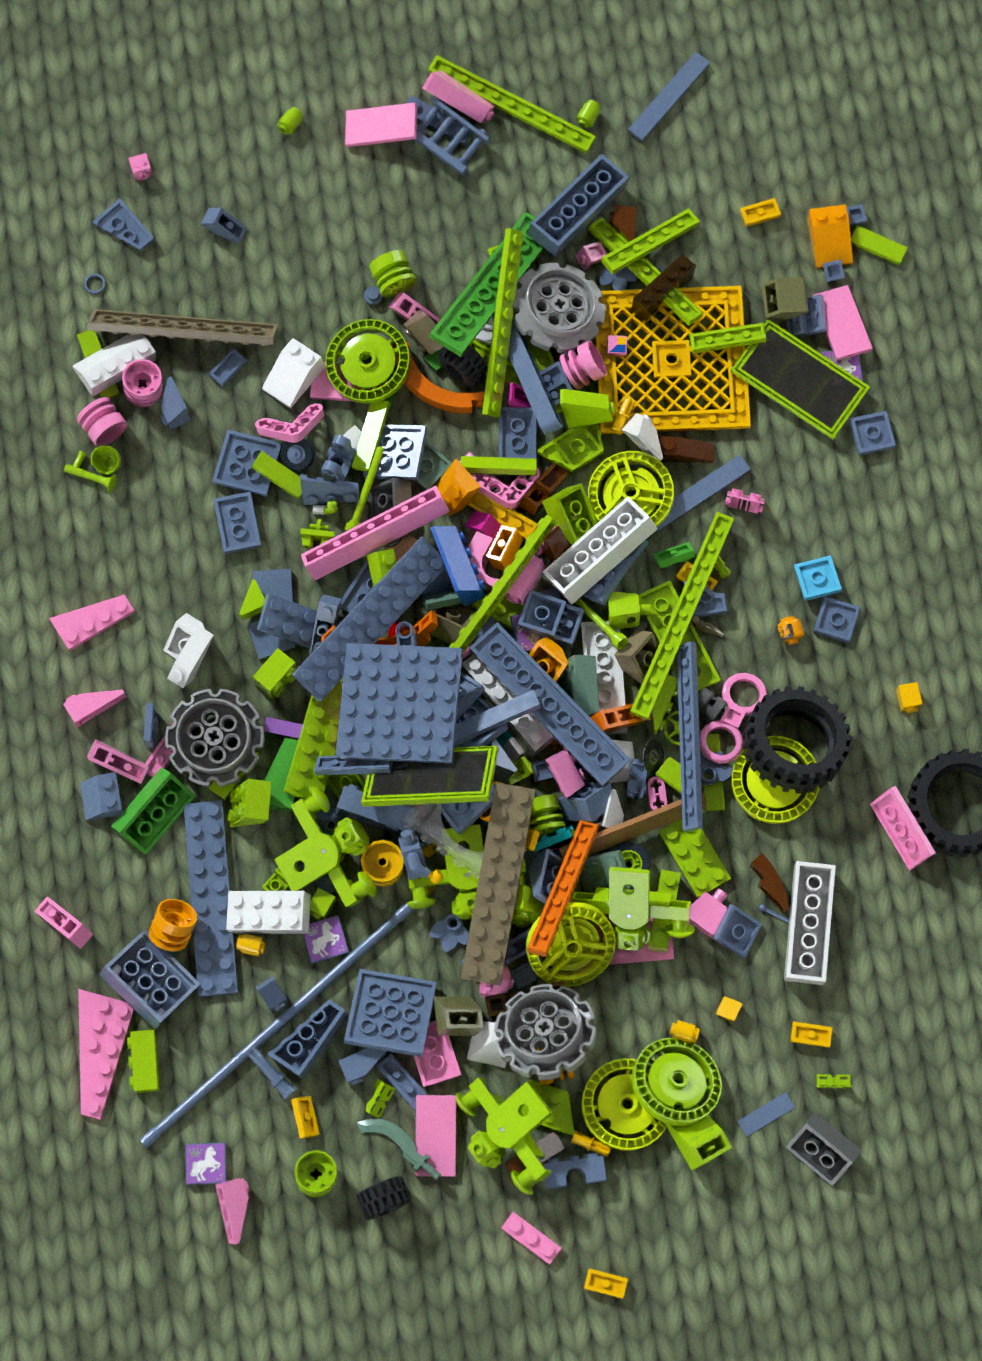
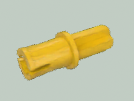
(622, 416)
(591, 1144)

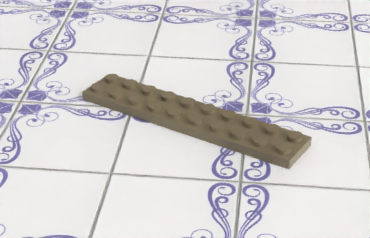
(185, 327)
(498, 884)

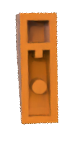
(617, 718)

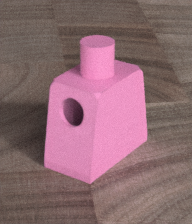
(708, 912)

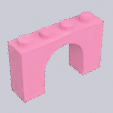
(525, 582)

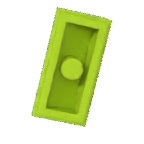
(671, 773)

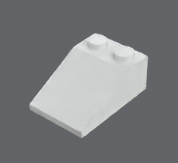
(293, 373)

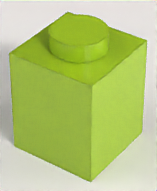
(321, 904)

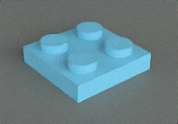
(817, 578)

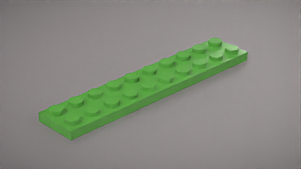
(479, 298)

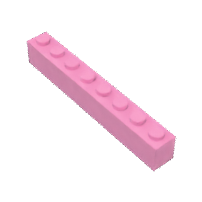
(375, 533)

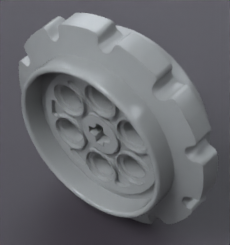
(558, 307)
(193, 715)
(545, 1032)

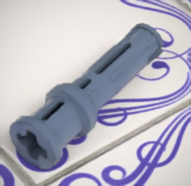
(277, 1079)

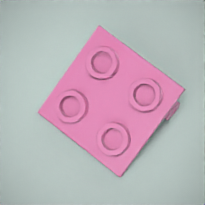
(755, 499)

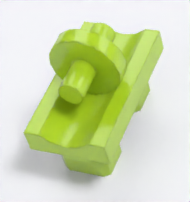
(315, 532)

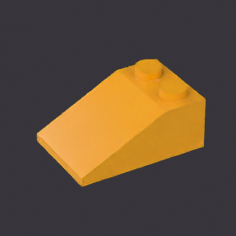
(830, 235)

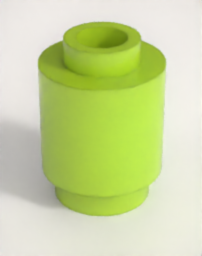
(588, 114)
(290, 120)

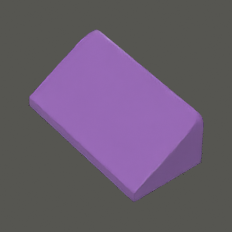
(282, 727)

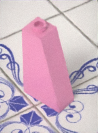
(459, 96)

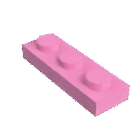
(531, 1238)

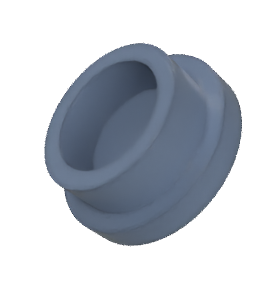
(372, 295)

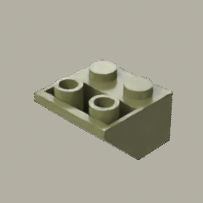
(785, 298)
(457, 1016)

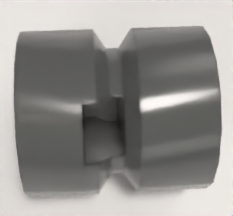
(707, 697)

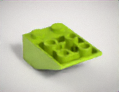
(250, 803)
(700, 1140)

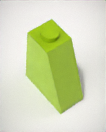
(585, 408)

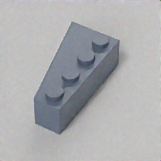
(309, 1040)

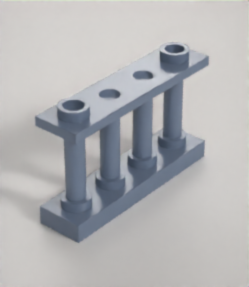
(446, 153)

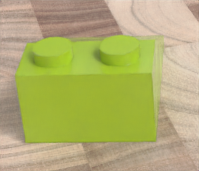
(571, 512)

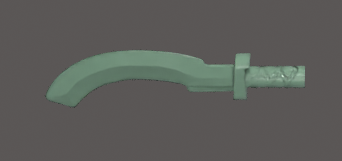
(403, 1140)

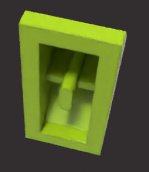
(253, 602)

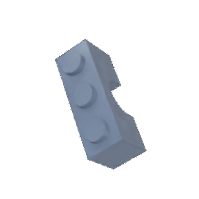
(592, 1168)

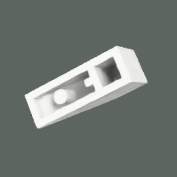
(190, 658)

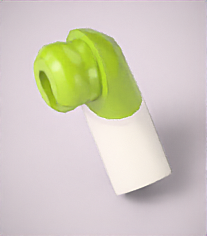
(330, 508)

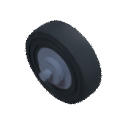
(298, 455)

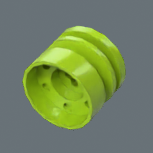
(392, 273)
(542, 815)
(312, 1162)

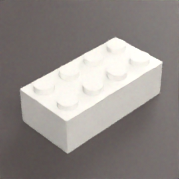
(268, 912)

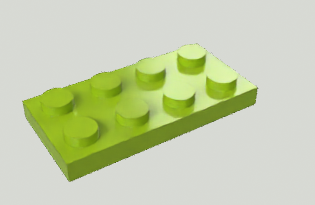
(694, 858)

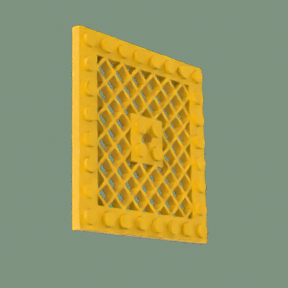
(682, 420)

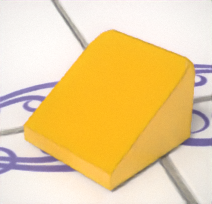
(729, 1009)

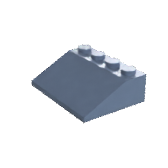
(149, 979)

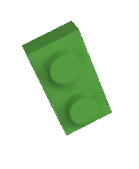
(674, 555)

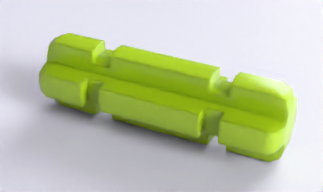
(724, 571)

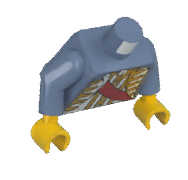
(413, 857)

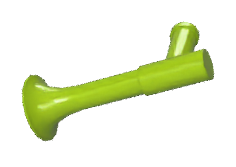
(109, 482)

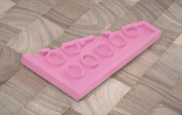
(101, 1039)

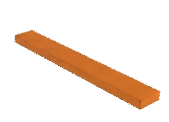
(563, 888)

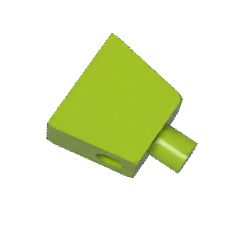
(625, 610)

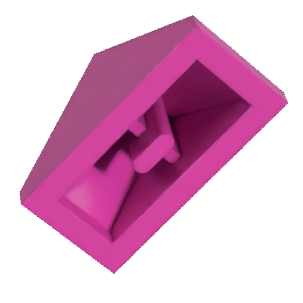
(517, 396)
(484, 524)

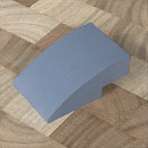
(551, 618)

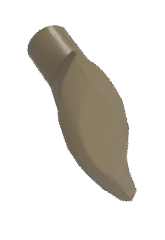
(705, 626)

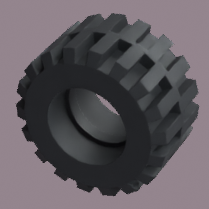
(464, 369)
(383, 1197)

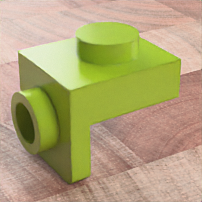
(524, 769)

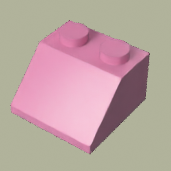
(565, 772)

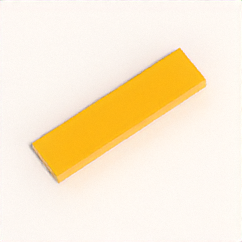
(503, 515)

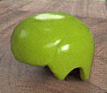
(105, 459)

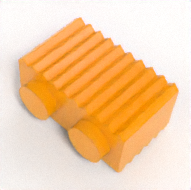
(504, 547)

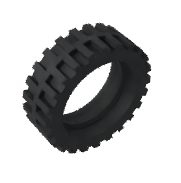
(808, 706)
(919, 805)

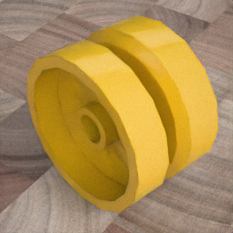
(383, 851)

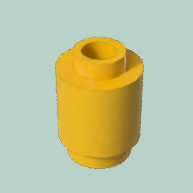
(251, 944)
(684, 1032)

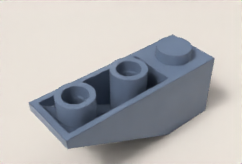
(326, 618)

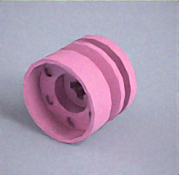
(582, 365)
(142, 373)
(102, 421)

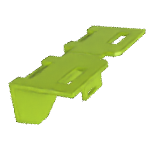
(846, 1084)
(380, 1104)

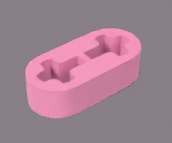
(651, 793)

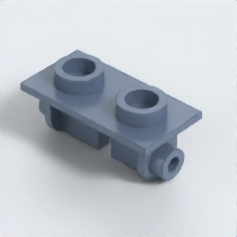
(637, 787)

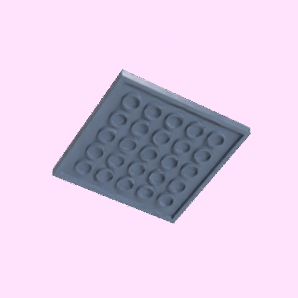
(399, 703)

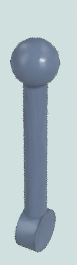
(762, 908)

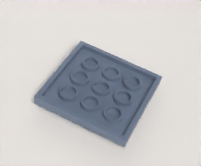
(390, 1012)

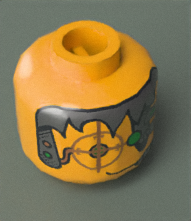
(790, 630)

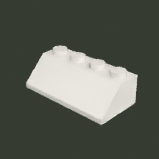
(108, 364)

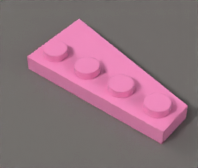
(89, 621)

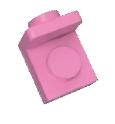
(140, 167)
(590, 255)

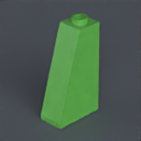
(278, 775)

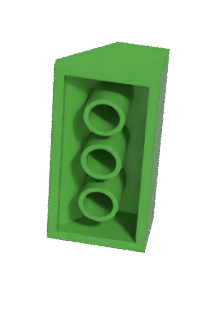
(153, 810)

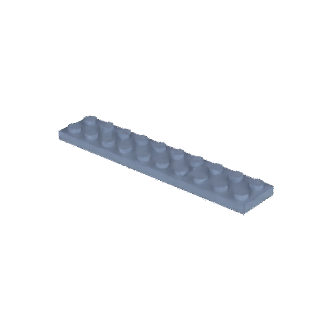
(371, 617)
(557, 712)
(209, 898)

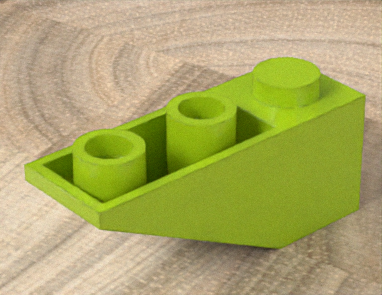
(663, 703)

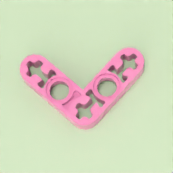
(293, 431)
(505, 491)

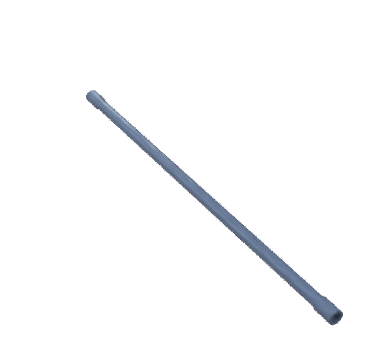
(155, 1133)

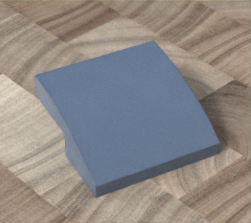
(811, 322)
(555, 380)

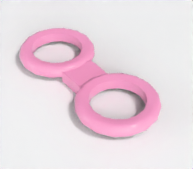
(731, 718)

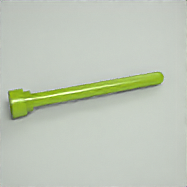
(366, 489)
(618, 639)

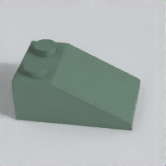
(580, 682)

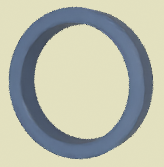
(94, 292)

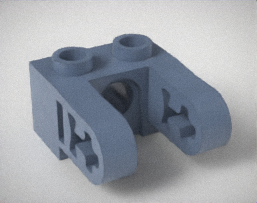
(339, 452)

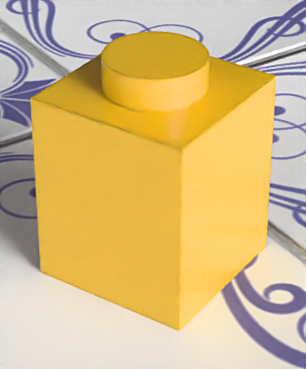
(909, 697)

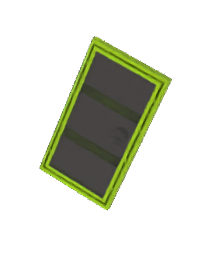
(801, 380)
(435, 783)

